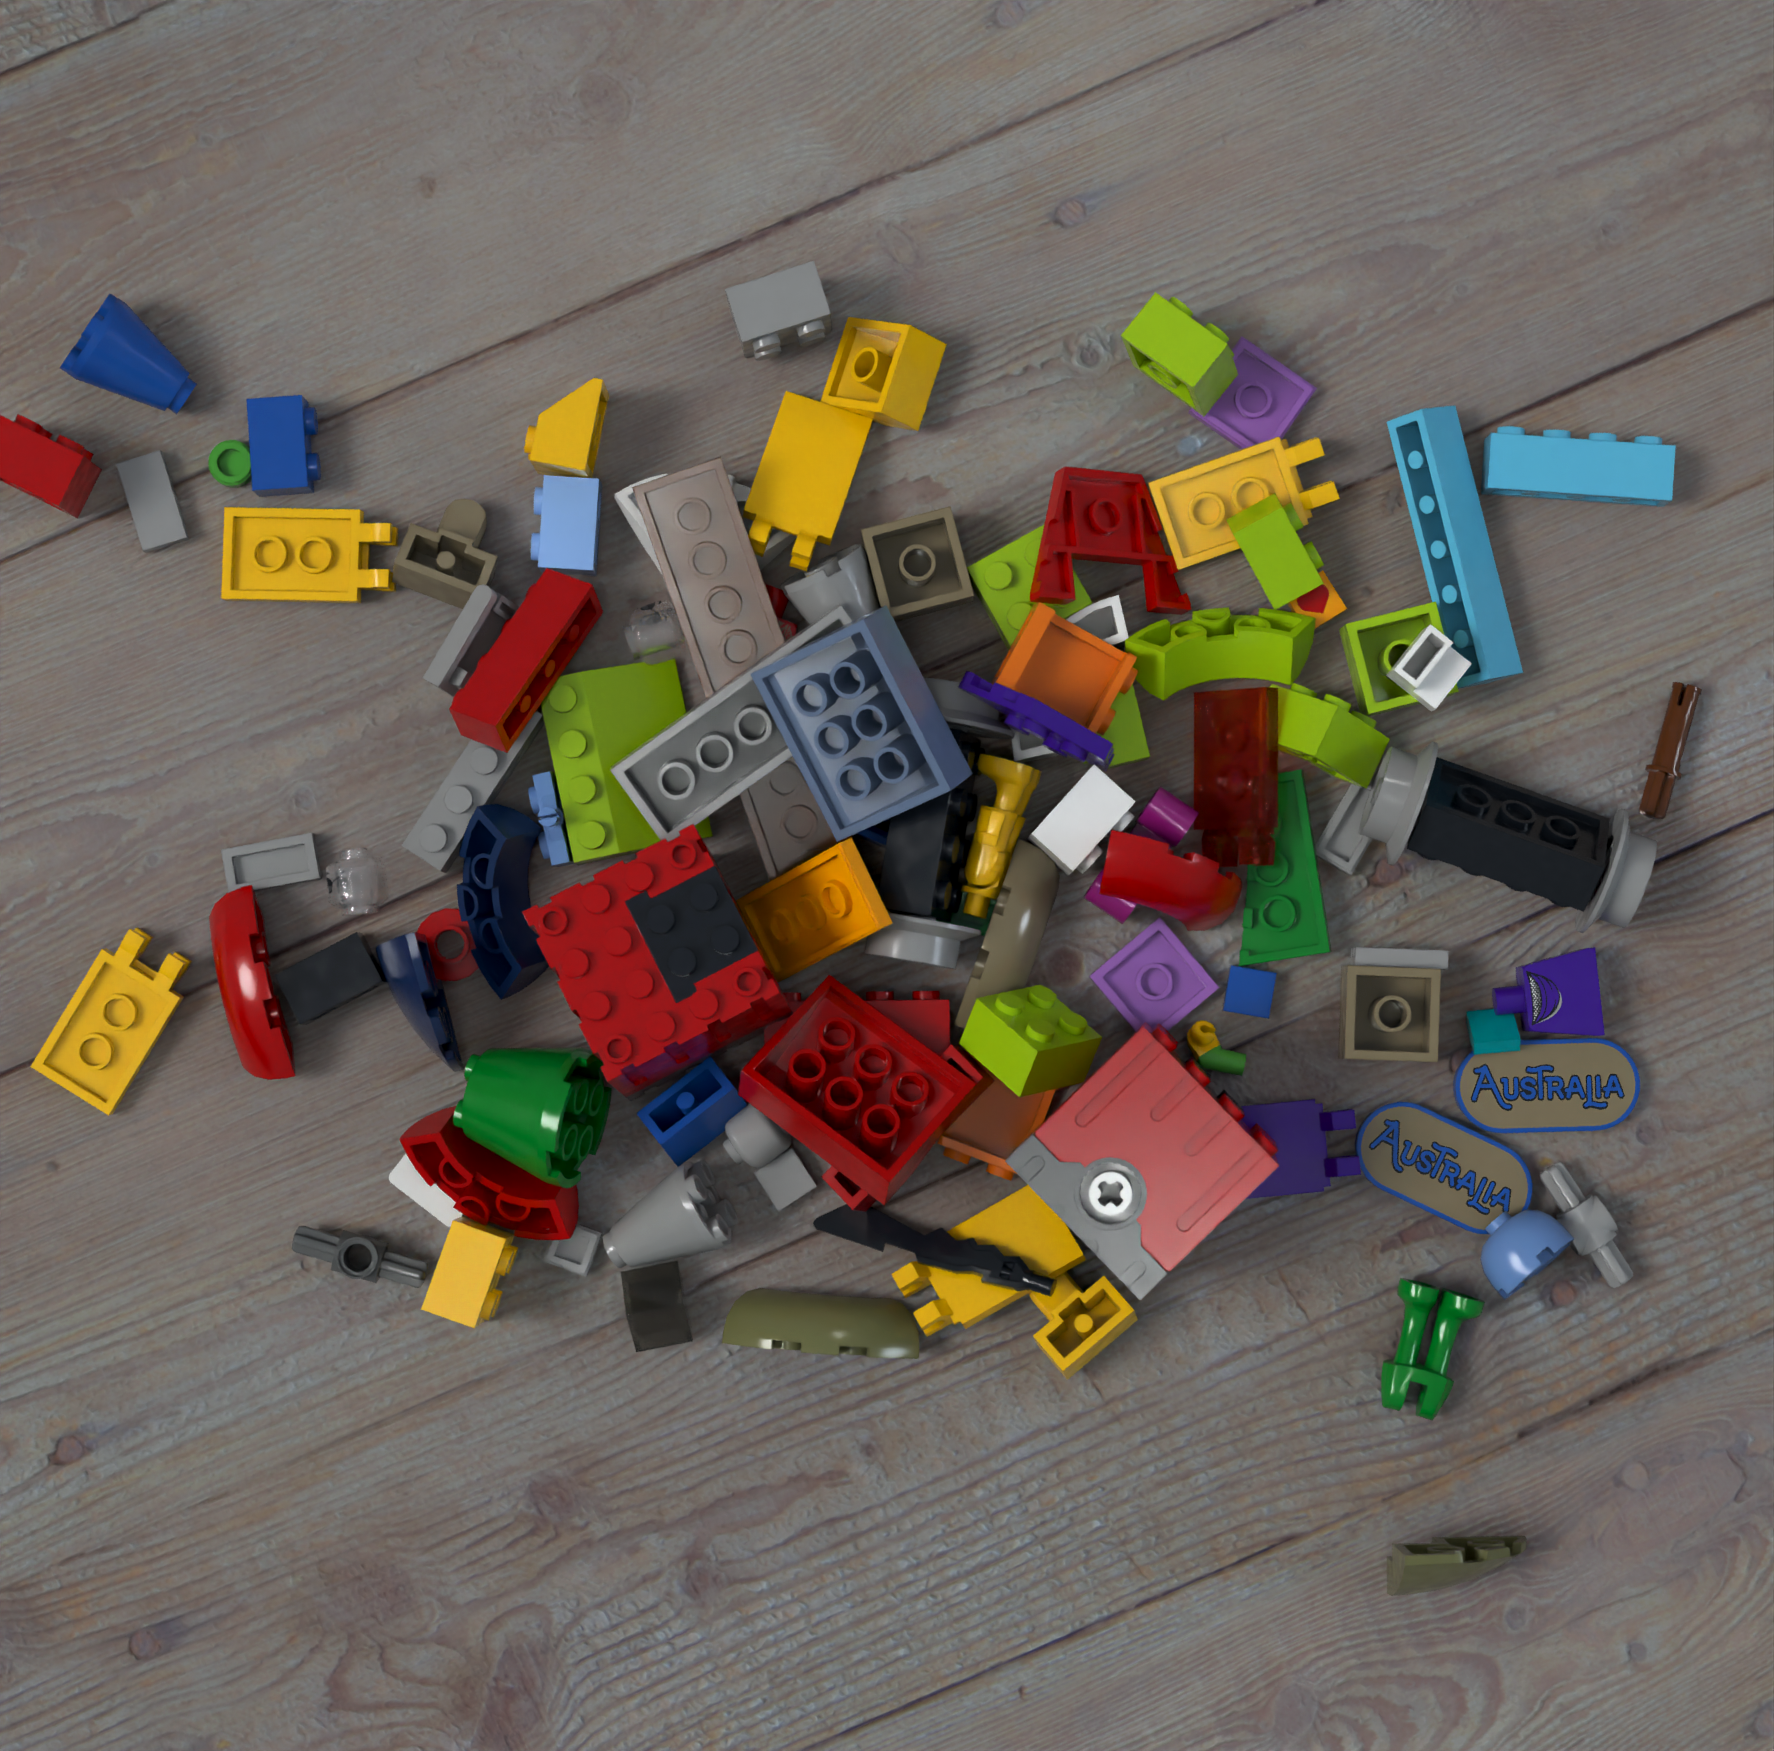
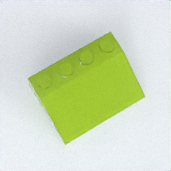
(592, 725)

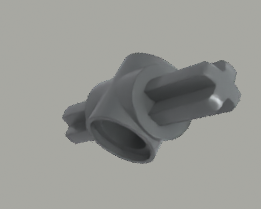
(336, 1251)

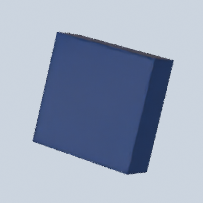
(1249, 991)

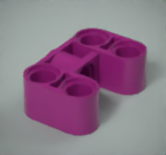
(1162, 819)

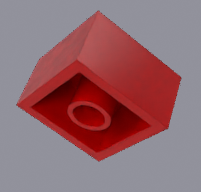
(46, 469)

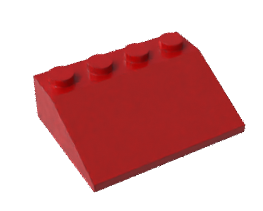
(855, 1089)

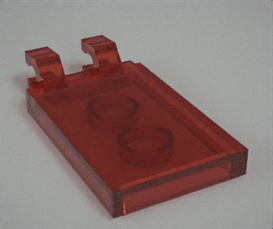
(1236, 774)

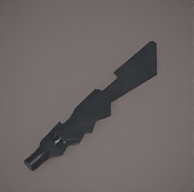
(935, 1249)

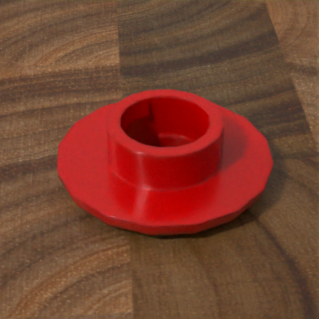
(451, 968)

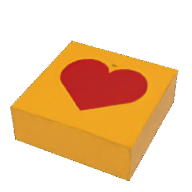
(1319, 603)

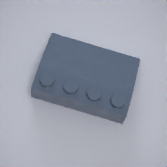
(862, 724)

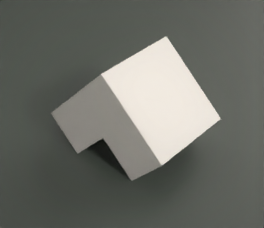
(1429, 668)

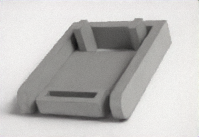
(469, 639)

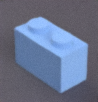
(568, 525)

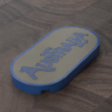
(1548, 1086)
(1441, 1166)

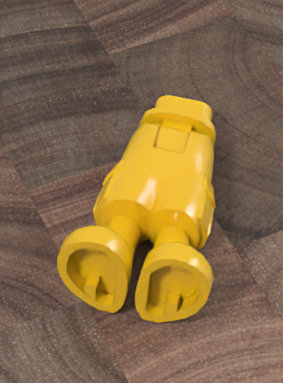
(997, 831)

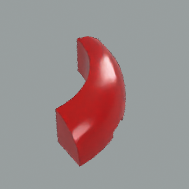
(1181, 887)
(247, 987)
(487, 1184)

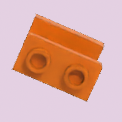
(1067, 669)
(995, 1126)

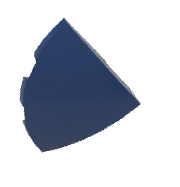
(419, 994)

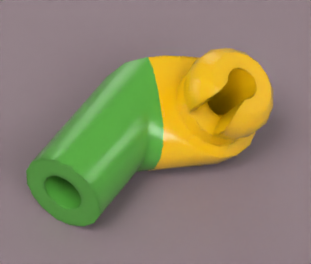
(1209, 1051)

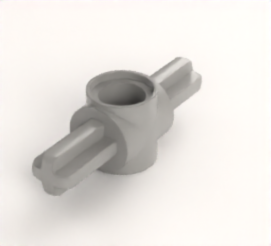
(1588, 1224)

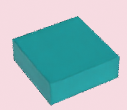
(1492, 1032)

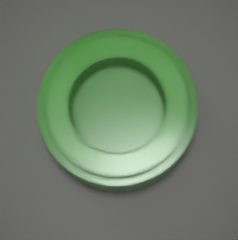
(230, 463)

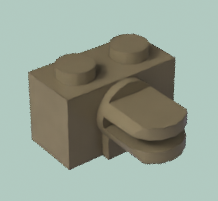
(447, 561)

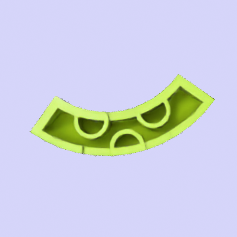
(1221, 647)

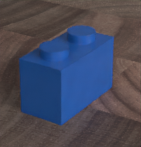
(282, 445)
(692, 1111)

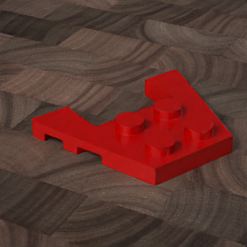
(1103, 520)

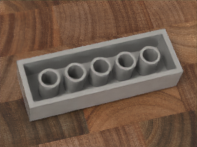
(713, 747)

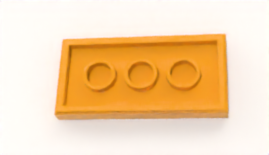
(814, 910)

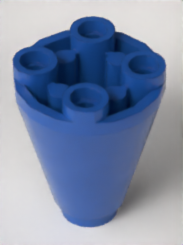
(128, 359)

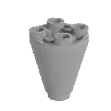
(673, 1220)

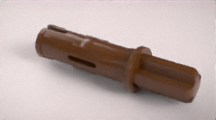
(1669, 751)

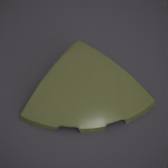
(1447, 1561)

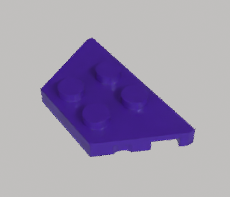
(1034, 717)

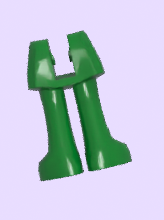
(1397, 1373)

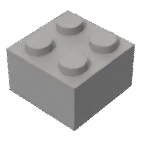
(780, 311)

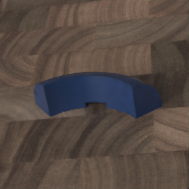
(496, 894)

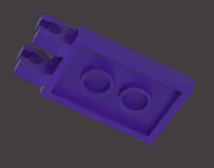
(1302, 1146)

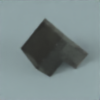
(656, 1306)

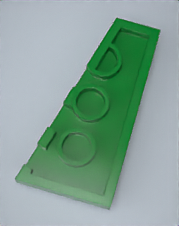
(1285, 901)

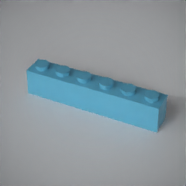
(1454, 542)

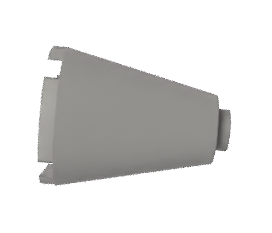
(835, 580)

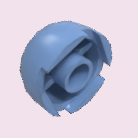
(1521, 1248)

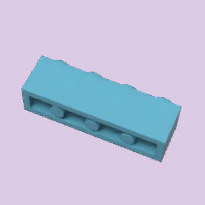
(1578, 468)

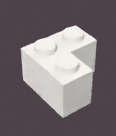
(1082, 821)

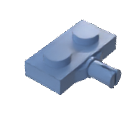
(547, 804)

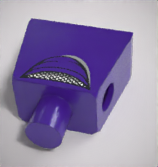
(1555, 995)

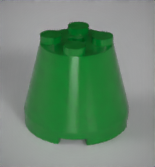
(536, 1108)

